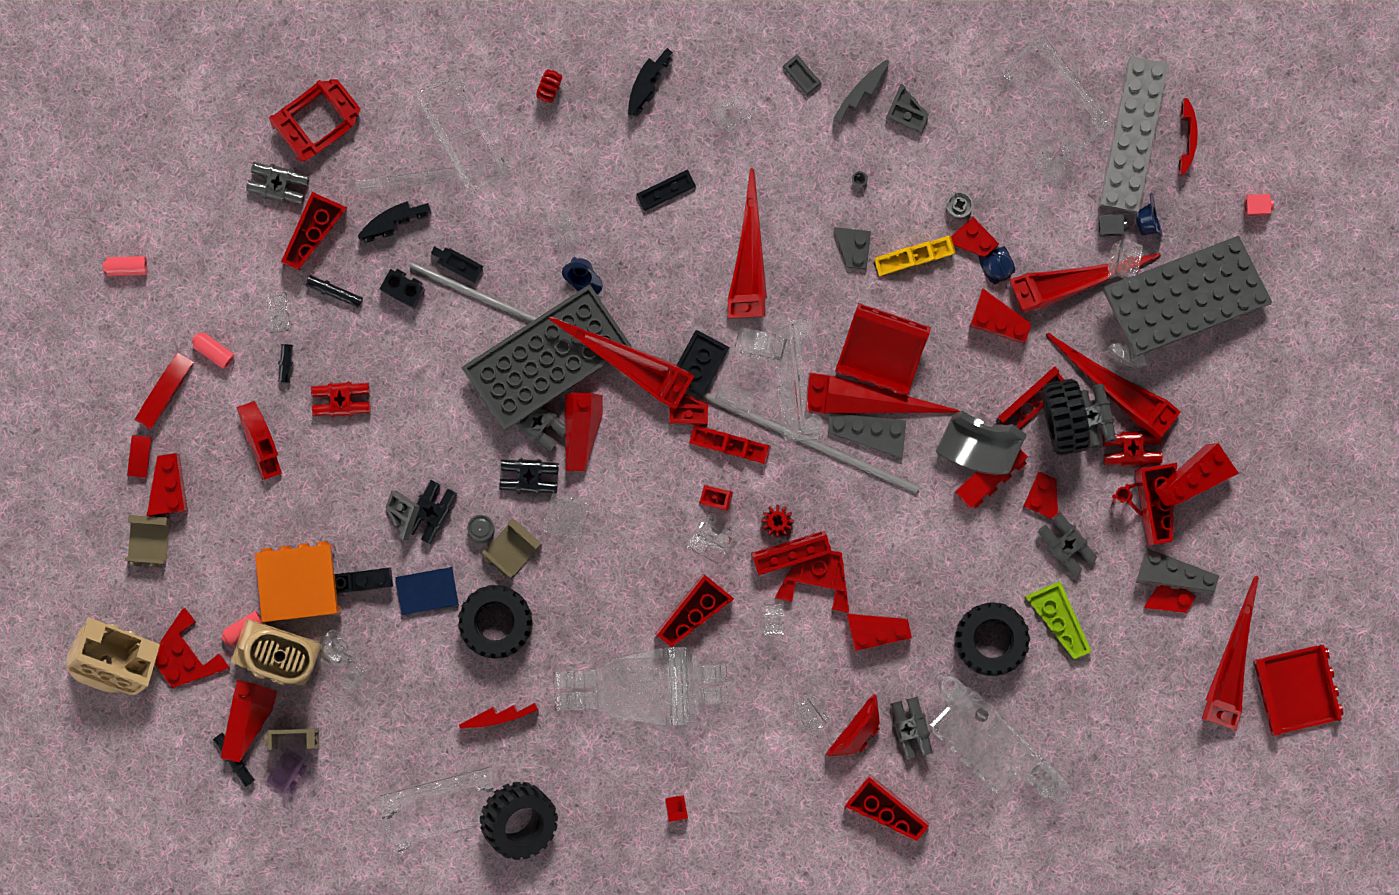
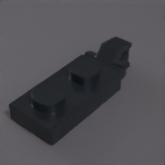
(458, 263)

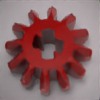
(549, 86)
(783, 519)

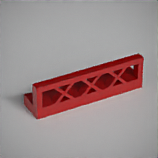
(1026, 396)
(791, 552)

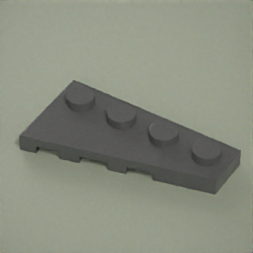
(1167, 571)

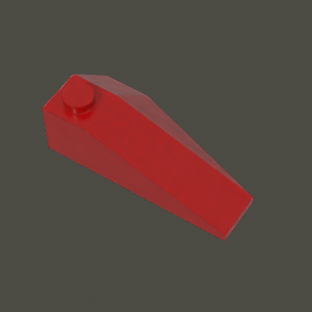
(582, 422)
(247, 714)

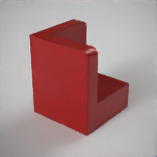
(676, 808)

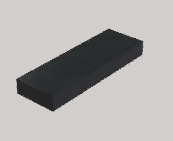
(666, 190)

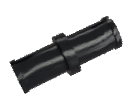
(285, 363)

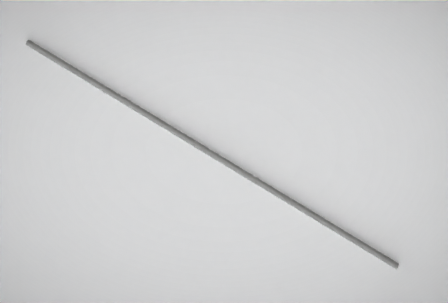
(708, 397)

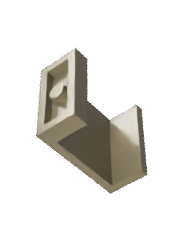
(148, 540)
(511, 549)
(270, 738)

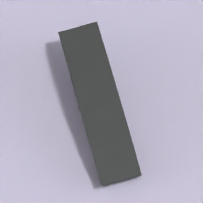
(865, 86)

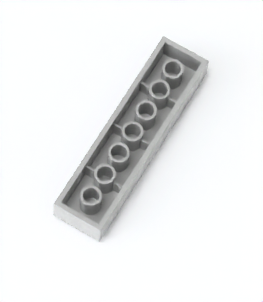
(1133, 135)

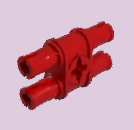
(334, 408)
(1126, 457)

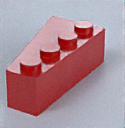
(313, 226)
(1156, 516)
(693, 610)

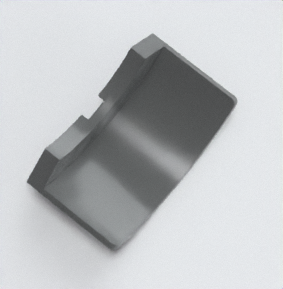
(980, 446)

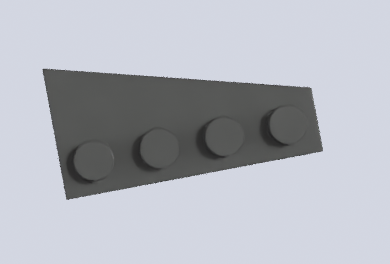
(873, 432)

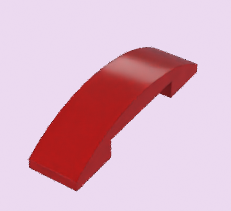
(1188, 113)

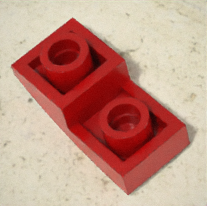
(139, 456)

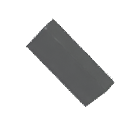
(801, 74)

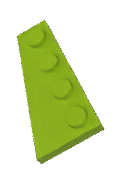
(1060, 617)

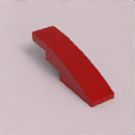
(164, 391)
(729, 444)
(491, 717)

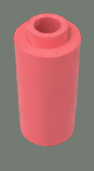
(125, 266)
(212, 350)
(232, 633)

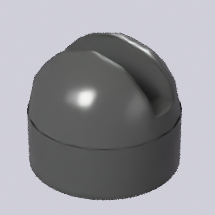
(856, 180)

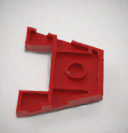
(822, 571)
(178, 661)

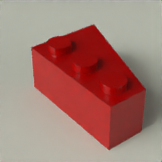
(999, 319)
(167, 487)
(874, 631)

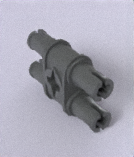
(282, 192)
(1099, 416)
(537, 433)
(1057, 544)
(907, 735)

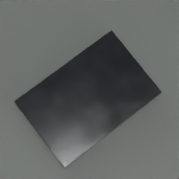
(702, 359)

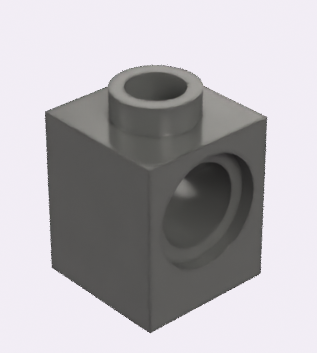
(1112, 225)

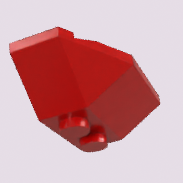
(858, 730)

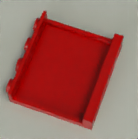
(882, 349)
(1298, 689)

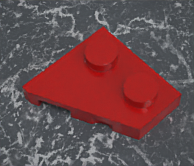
(974, 238)
(689, 412)
(1043, 496)
(1170, 599)

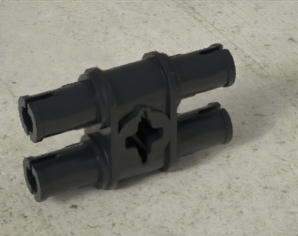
(535, 485)
(441, 509)

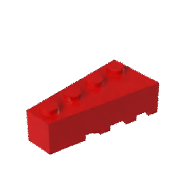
(1201, 472)
(882, 805)

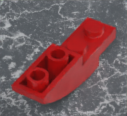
(260, 439)

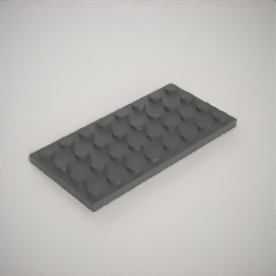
(1187, 296)
(541, 359)

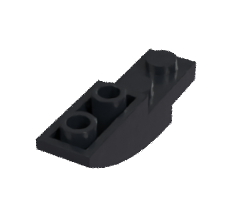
(642, 87)
(385, 222)
(363, 580)

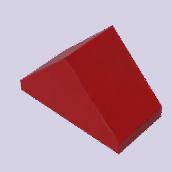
(716, 498)

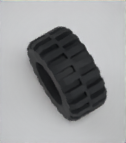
(1066, 417)
(495, 595)
(1018, 639)
(503, 806)

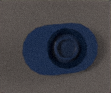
(1147, 219)
(997, 265)
(581, 274)

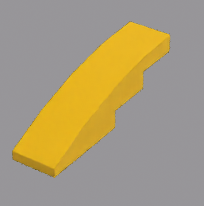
(914, 255)

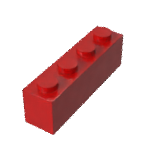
(981, 483)

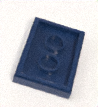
(427, 590)

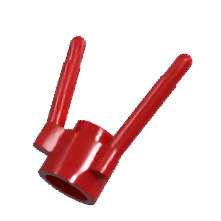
(1125, 496)

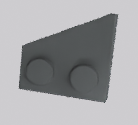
(907, 111)
(854, 246)
(402, 512)

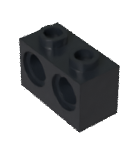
(400, 292)

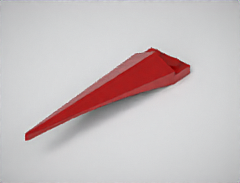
(748, 283)
(1050, 287)
(655, 375)
(837, 395)
(1140, 405)
(1226, 690)

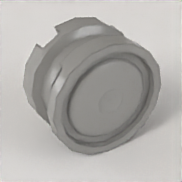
(959, 205)

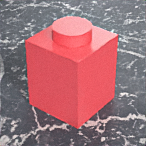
(1258, 205)

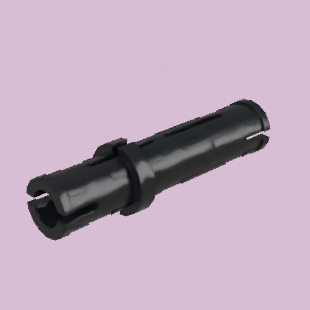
(334, 291)
(238, 768)

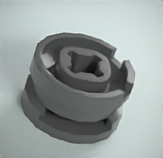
(480, 528)

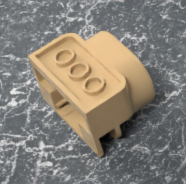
(259, 644)
(111, 658)

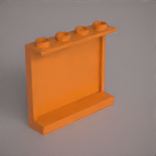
(296, 582)

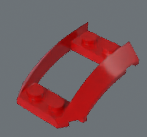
(293, 133)

